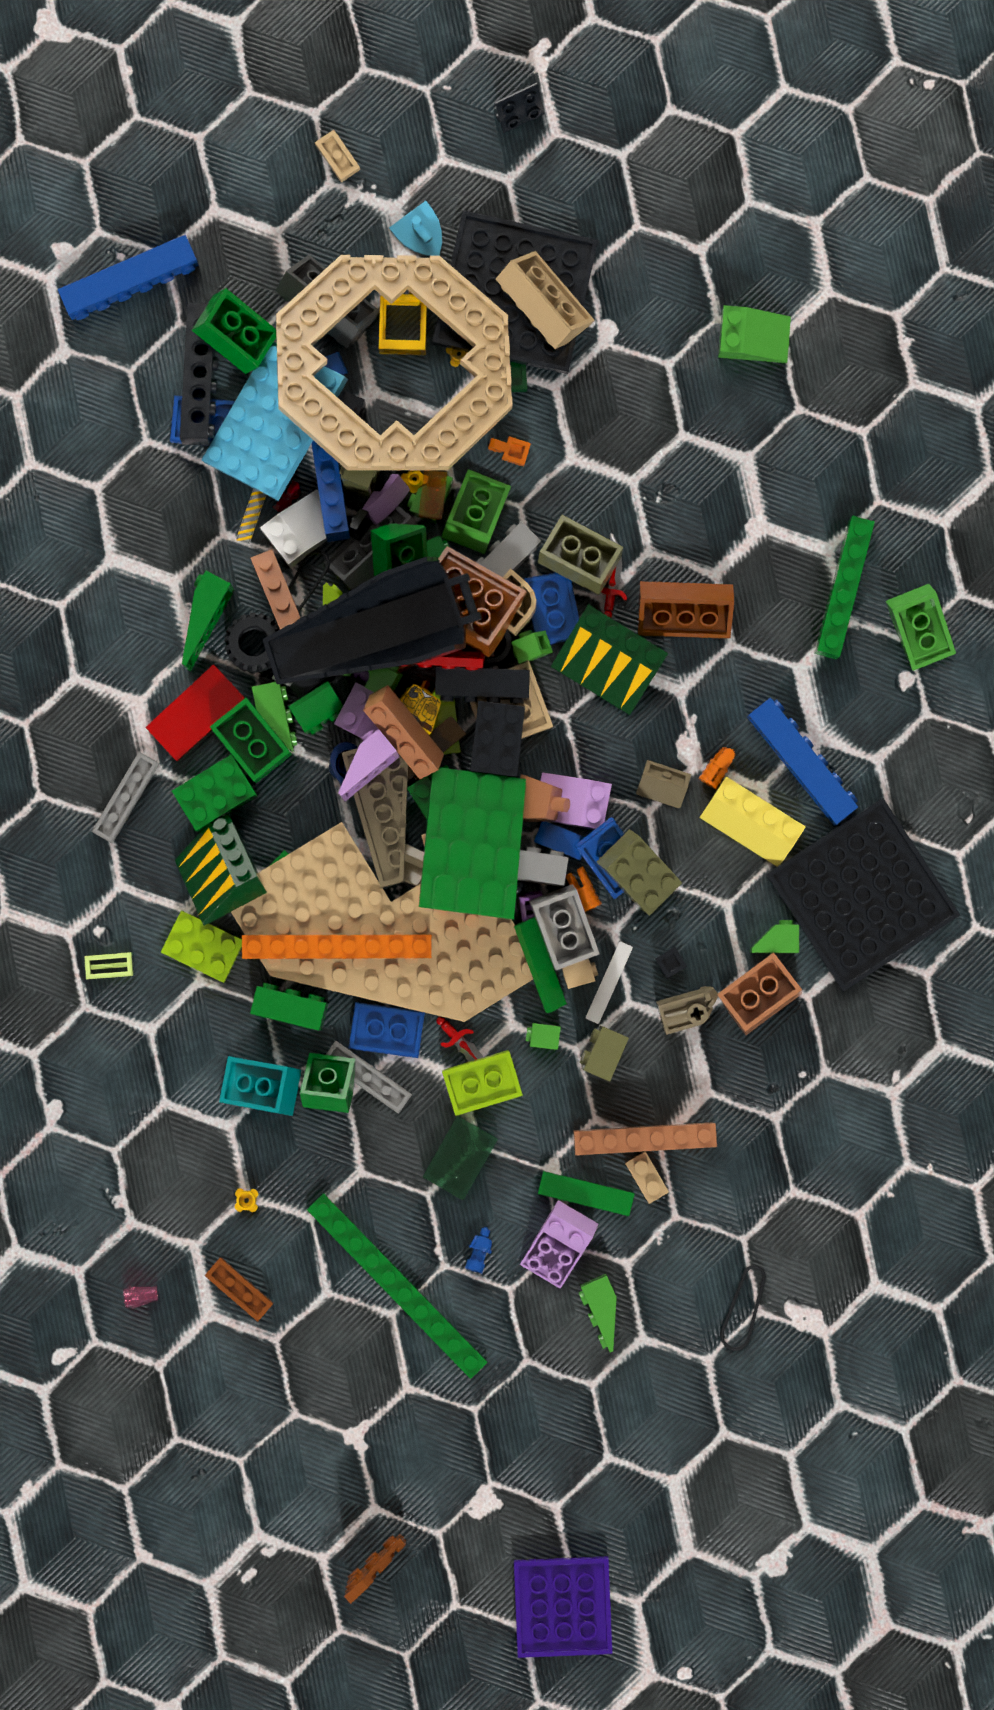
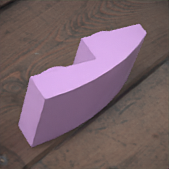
(384, 502)

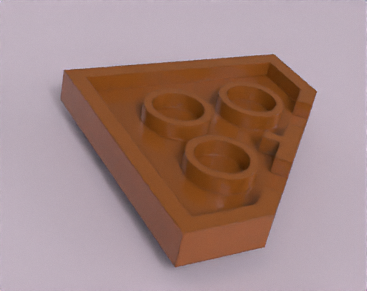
(361, 1579)

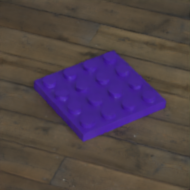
(563, 1607)

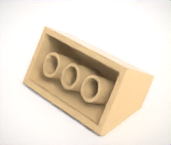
(544, 299)

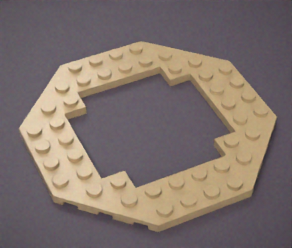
(341, 430)

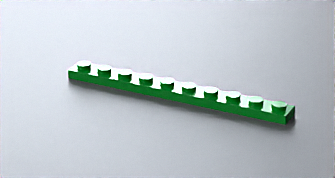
(397, 1286)

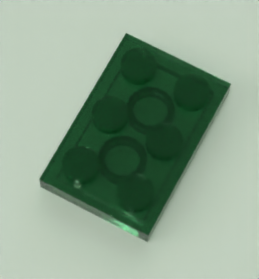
(460, 1157)

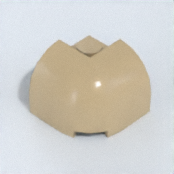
(527, 606)

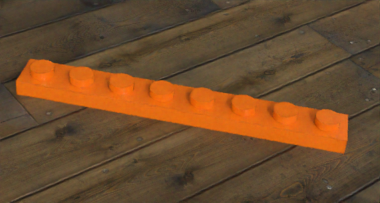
(335, 946)

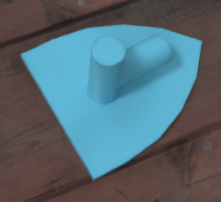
(420, 231)

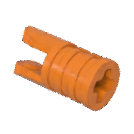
(717, 767)
(586, 893)

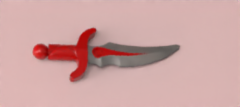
(612, 586)
(457, 1039)

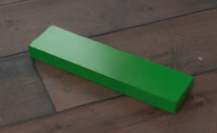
(540, 965)
(586, 1193)

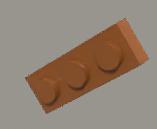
(239, 1289)

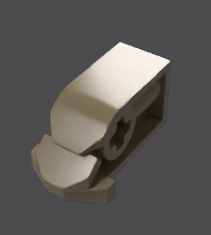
(678, 1010)

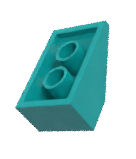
(260, 1086)

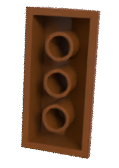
(685, 609)

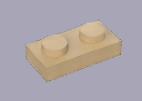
(337, 156)
(647, 1177)

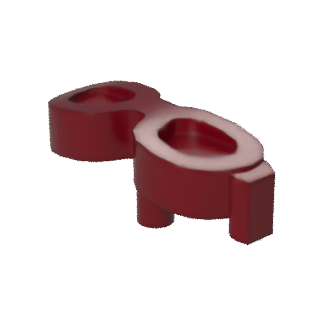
(292, 493)

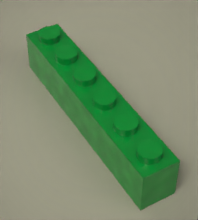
(844, 587)

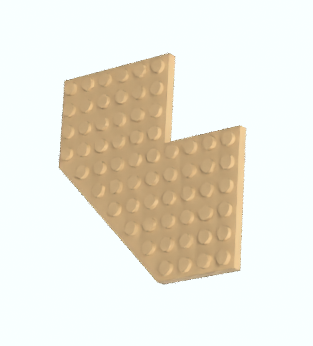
(334, 892)

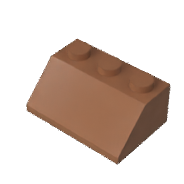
(759, 993)

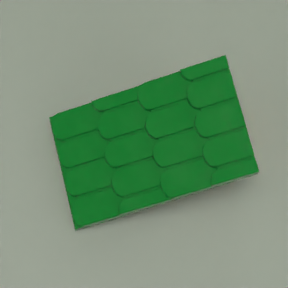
(472, 843)

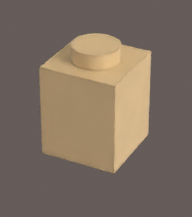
(579, 973)

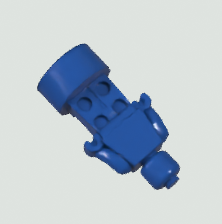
(480, 1246)

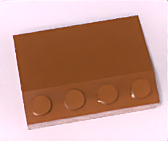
(493, 597)

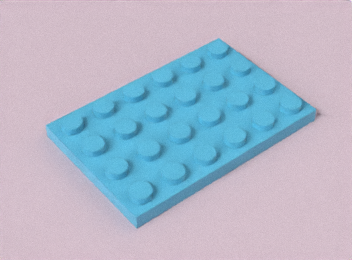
(257, 439)

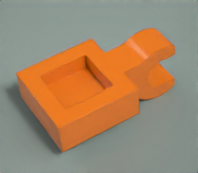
(514, 450)

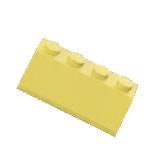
(752, 822)

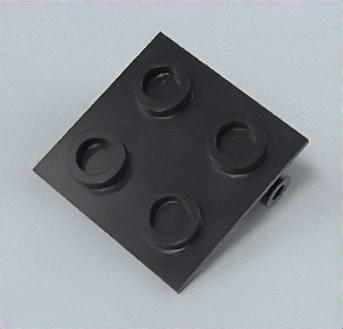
(519, 108)

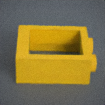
(402, 347)

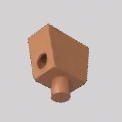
(542, 801)

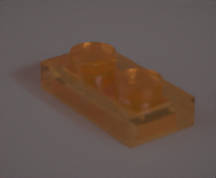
(433, 494)

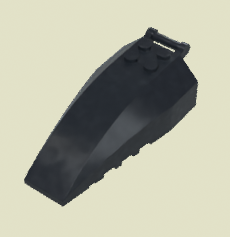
(381, 624)

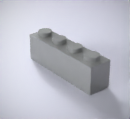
(511, 551)

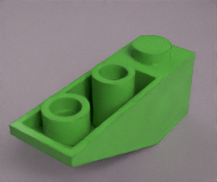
(271, 706)
(602, 1302)

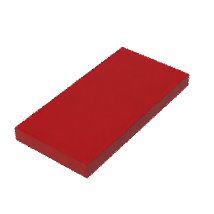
(193, 712)

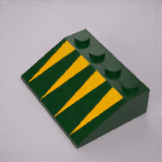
(609, 659)
(219, 871)

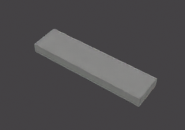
(125, 797)
(373, 1080)

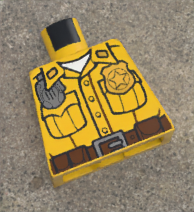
(422, 704)

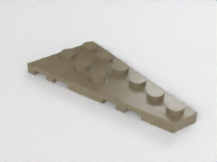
(383, 817)

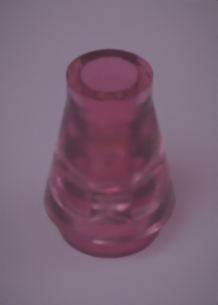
(139, 1296)

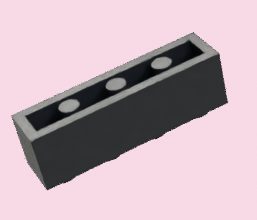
(482, 684)

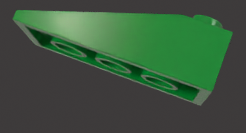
(207, 607)

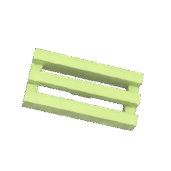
(129, 964)

